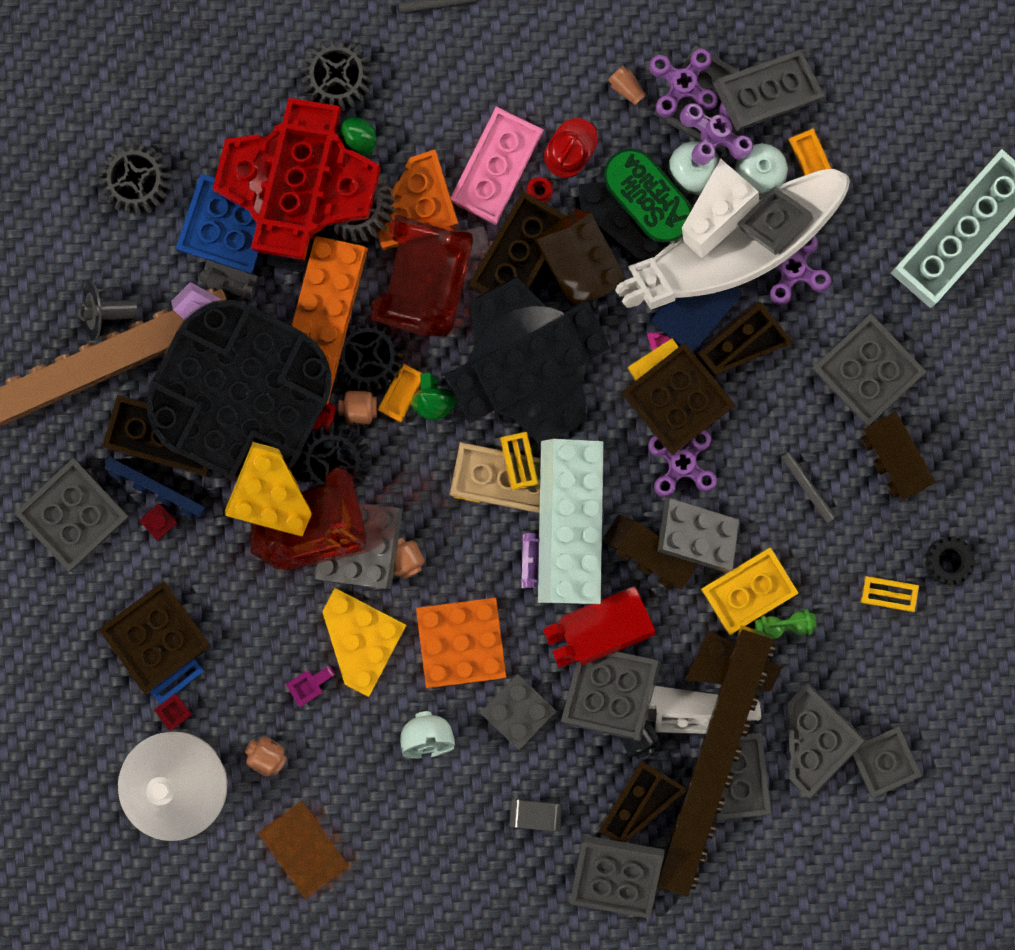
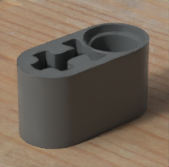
(535, 815)

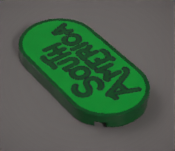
(647, 195)

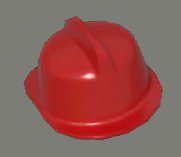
(570, 147)

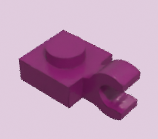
(307, 687)

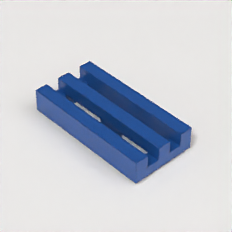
(156, 692)

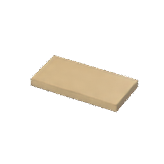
(483, 477)

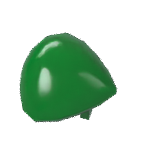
(358, 136)
(431, 401)

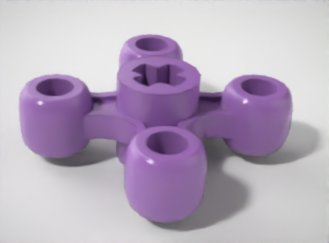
(690, 75)
(714, 132)
(804, 274)
(691, 471)

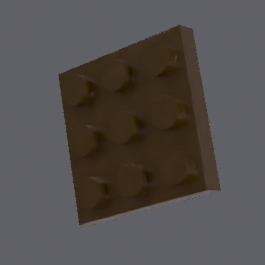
(678, 399)
(155, 637)

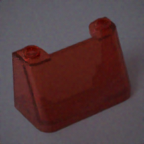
(424, 277)
(332, 531)

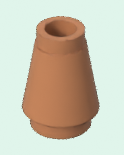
(627, 85)

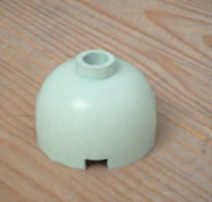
(763, 168)
(688, 175)
(426, 735)

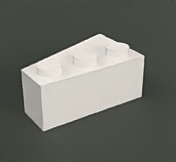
(718, 209)

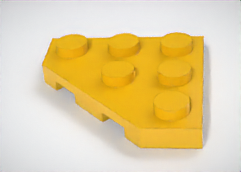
(268, 493)
(361, 639)

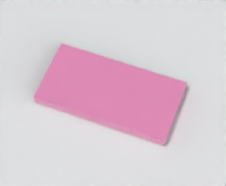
(496, 165)

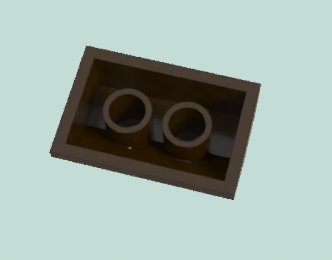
(580, 257)
(896, 457)

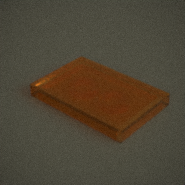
(303, 849)

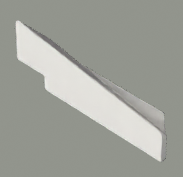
(684, 710)

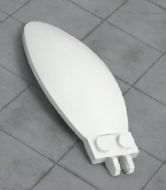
(736, 259)

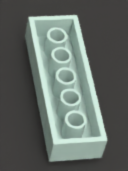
(961, 232)
(570, 521)

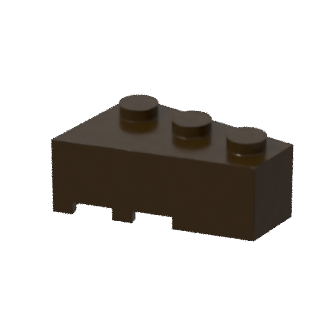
(743, 339)
(640, 545)
(713, 658)
(639, 801)

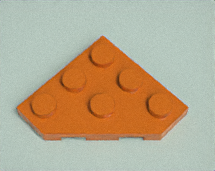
(421, 195)

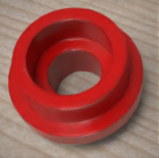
(540, 182)

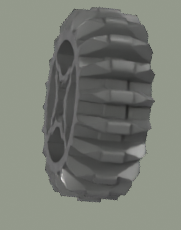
(329, 83)
(125, 184)
(378, 217)

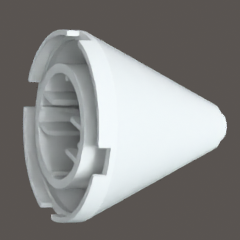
(172, 786)

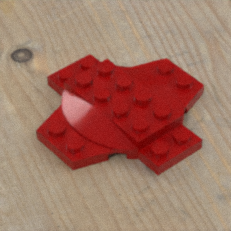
(296, 179)

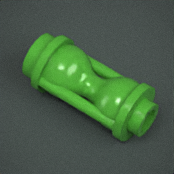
(800, 623)

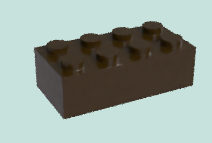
(514, 248)
(133, 435)

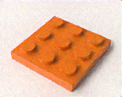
(461, 642)

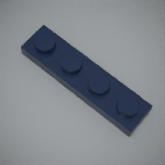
(165, 494)

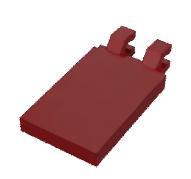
(600, 629)

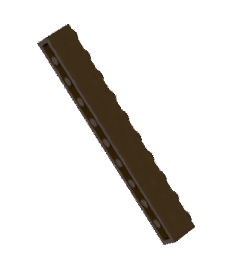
(715, 760)

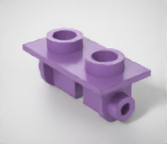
(530, 560)

